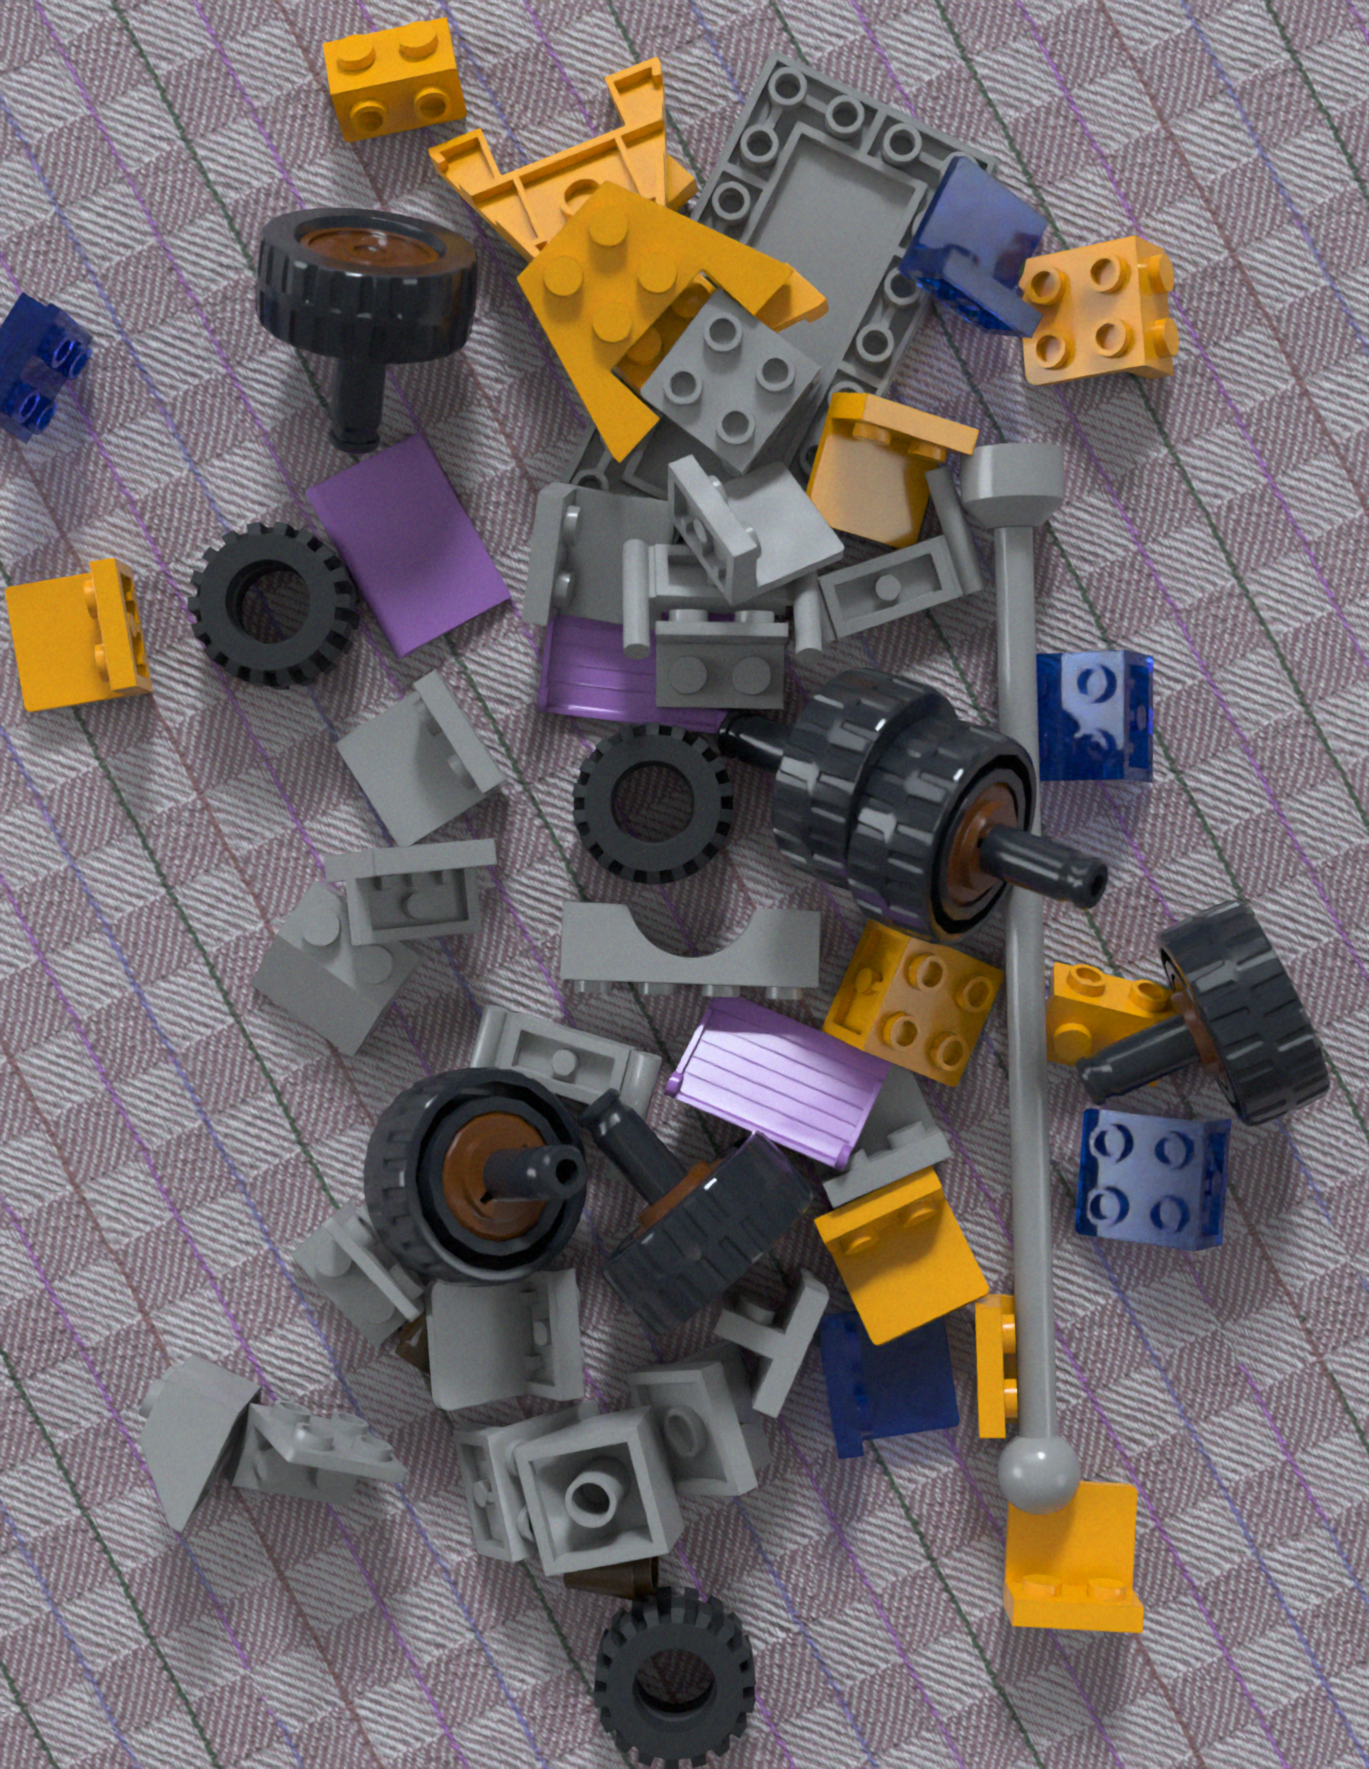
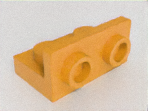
(996, 1364)

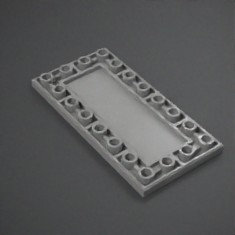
(838, 197)

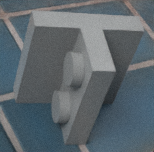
(412, 889)
(777, 1336)
(705, 1420)

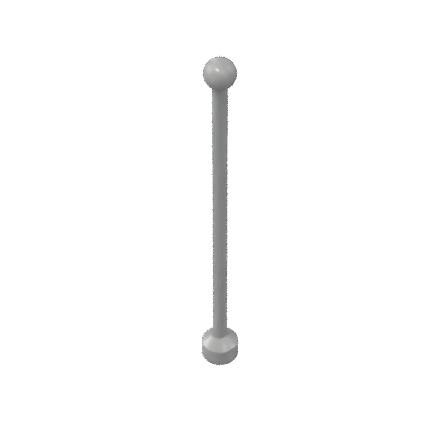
(1011, 494)

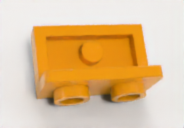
(394, 80)
(1098, 1009)

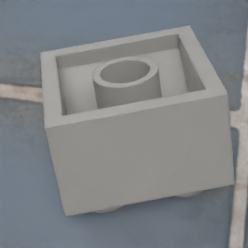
(327, 980)
(191, 1432)
(600, 1492)

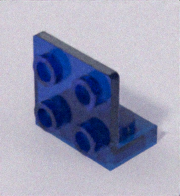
(976, 250)
(37, 357)
(1095, 716)
(1153, 1178)
(884, 1387)

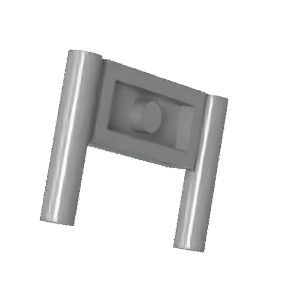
(906, 577)
(678, 581)
(566, 1061)

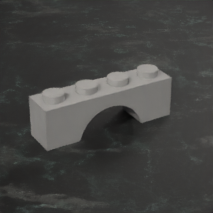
(772, 951)

